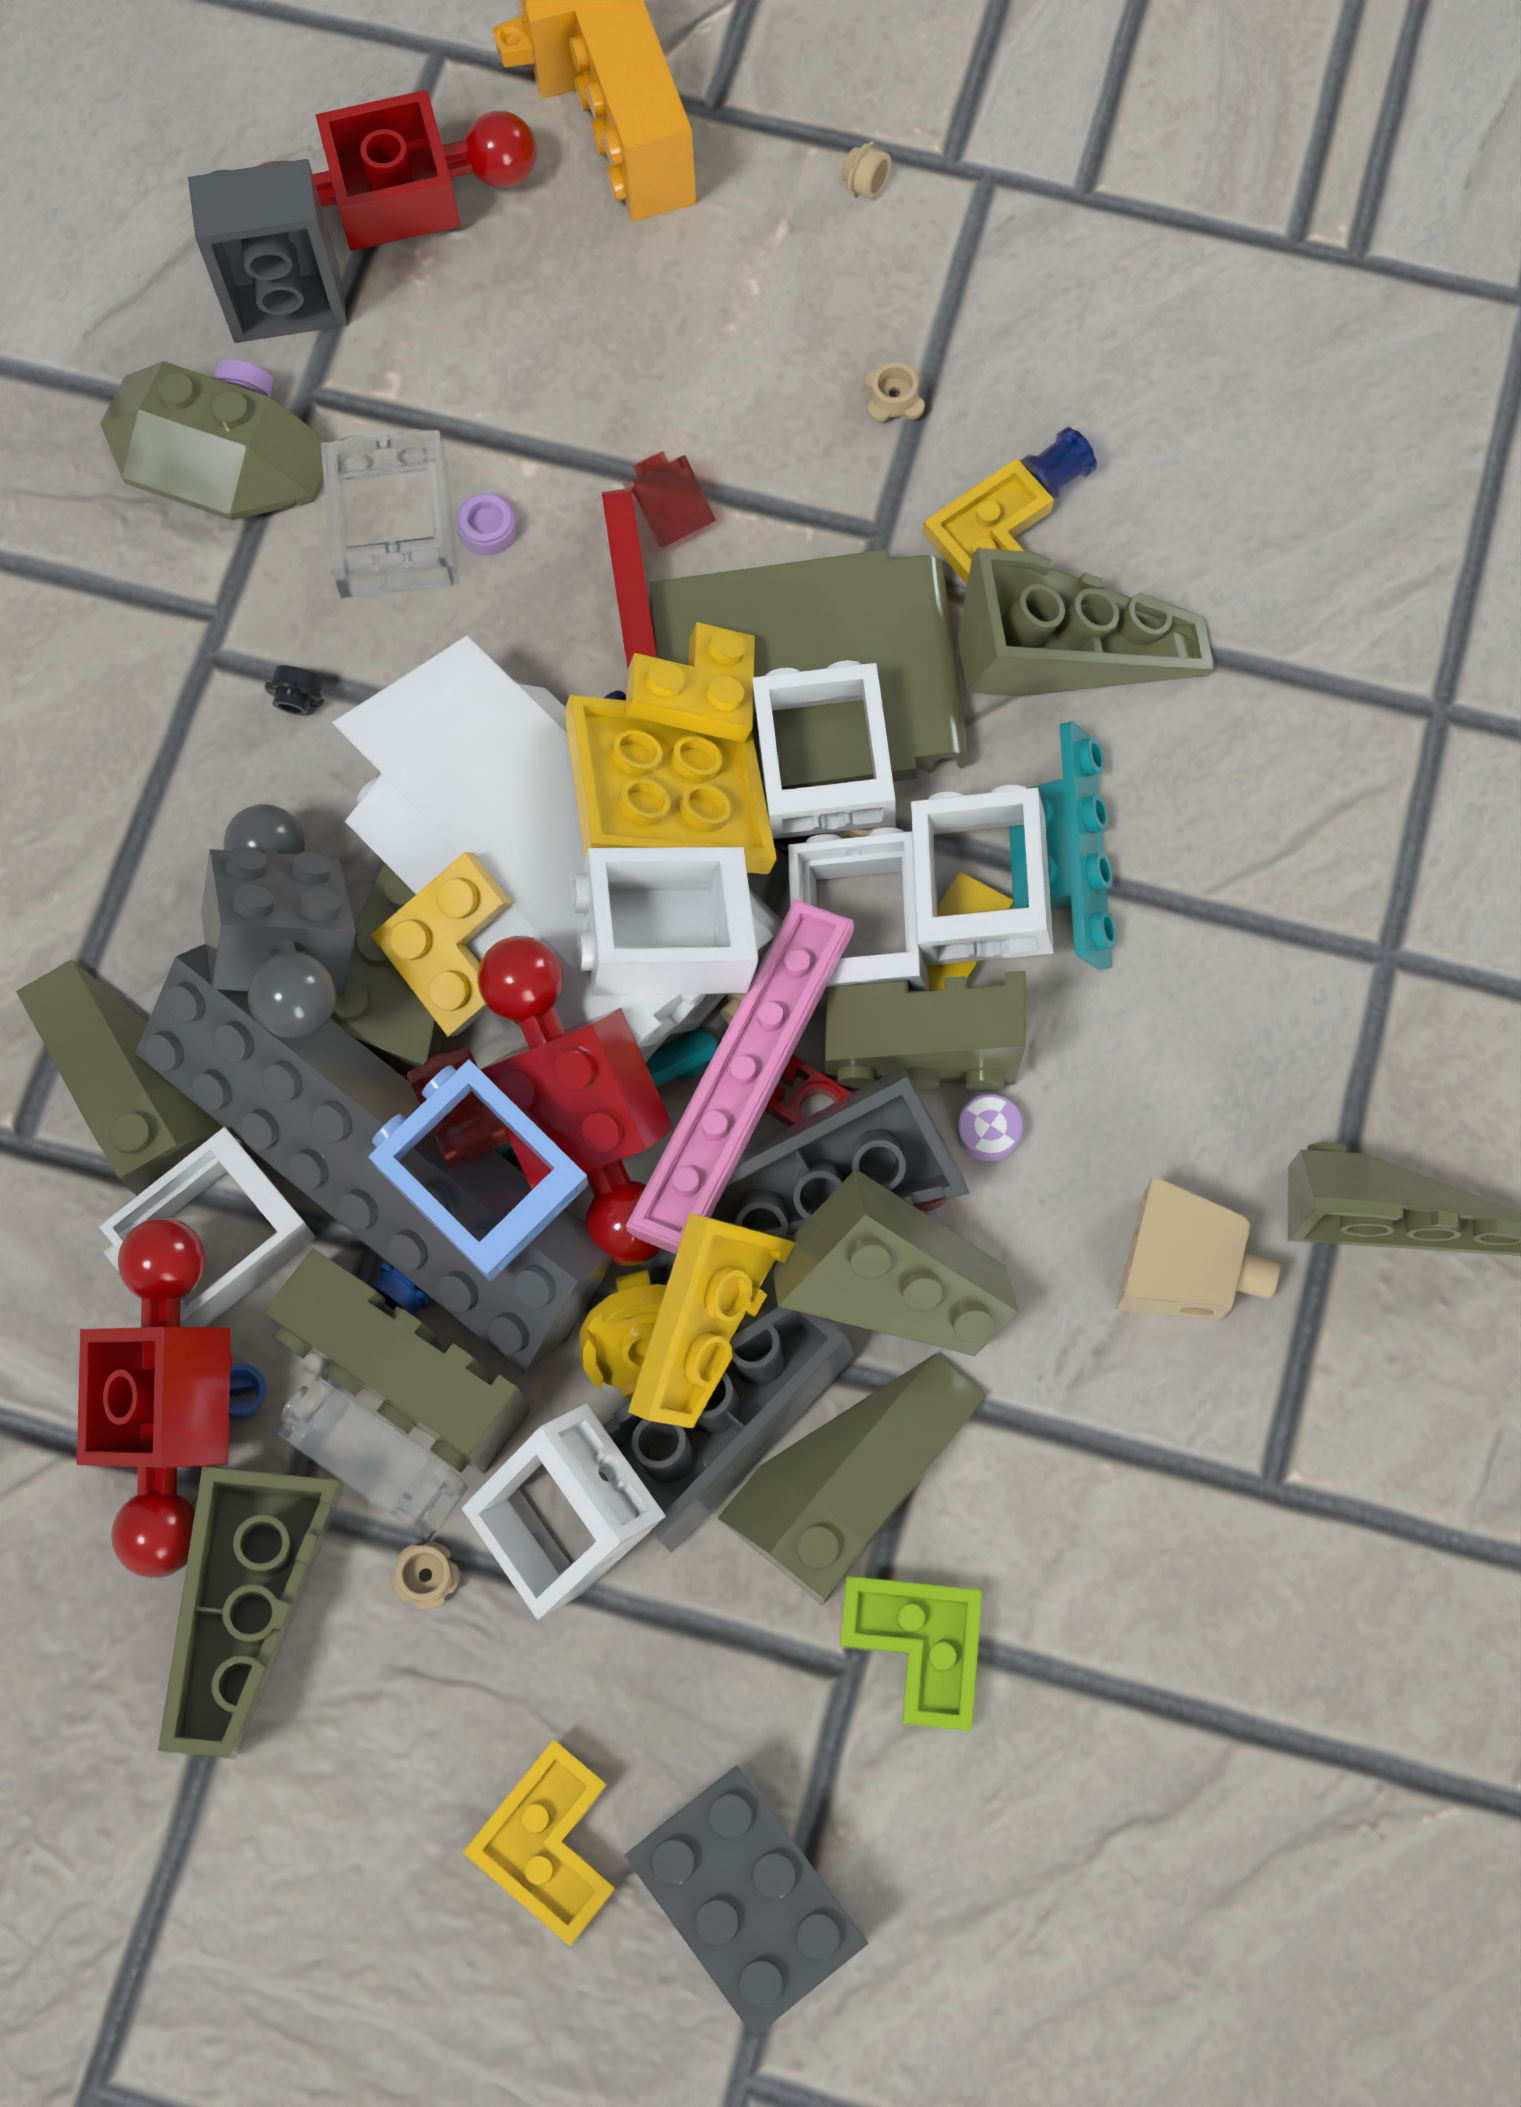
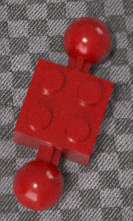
(396, 173)
(577, 1086)
(155, 1396)

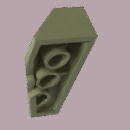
(841, 1484)

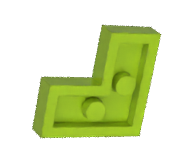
(935, 1630)

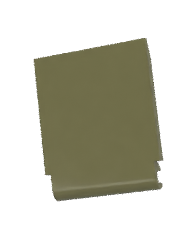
(827, 614)

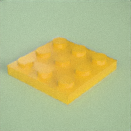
(664, 785)

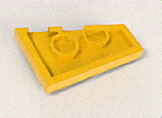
(703, 1304)

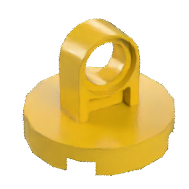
(619, 1332)

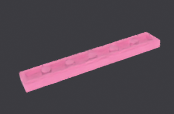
(741, 1075)

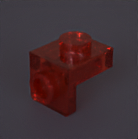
(669, 497)
(470, 1125)

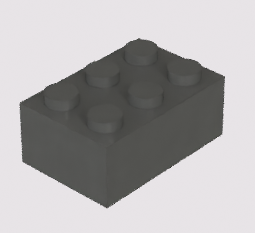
(268, 250)
(746, 1900)

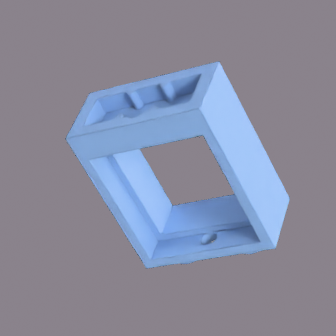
(527, 1218)

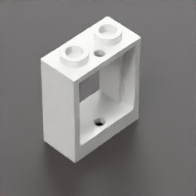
(833, 805)
(879, 852)
(983, 933)
(673, 969)
(183, 1184)
(613, 1511)

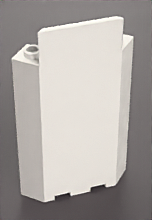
(490, 774)

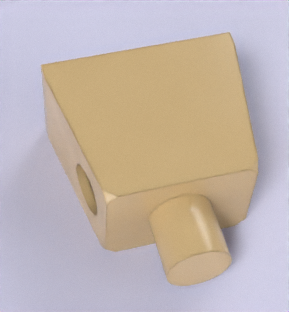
(1190, 1257)

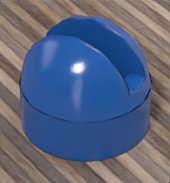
(245, 1380)

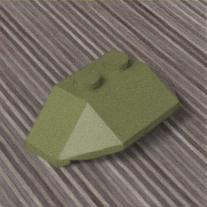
(211, 443)

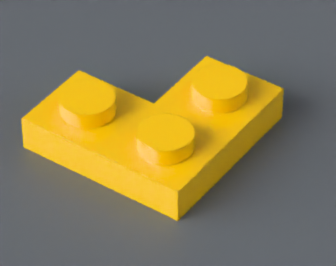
(988, 516)
(706, 695)
(431, 935)
(526, 1846)

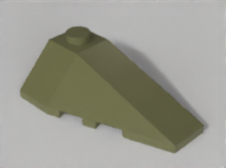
(1054, 632)
(128, 1105)
(1380, 1204)

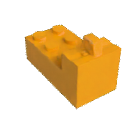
(620, 75)

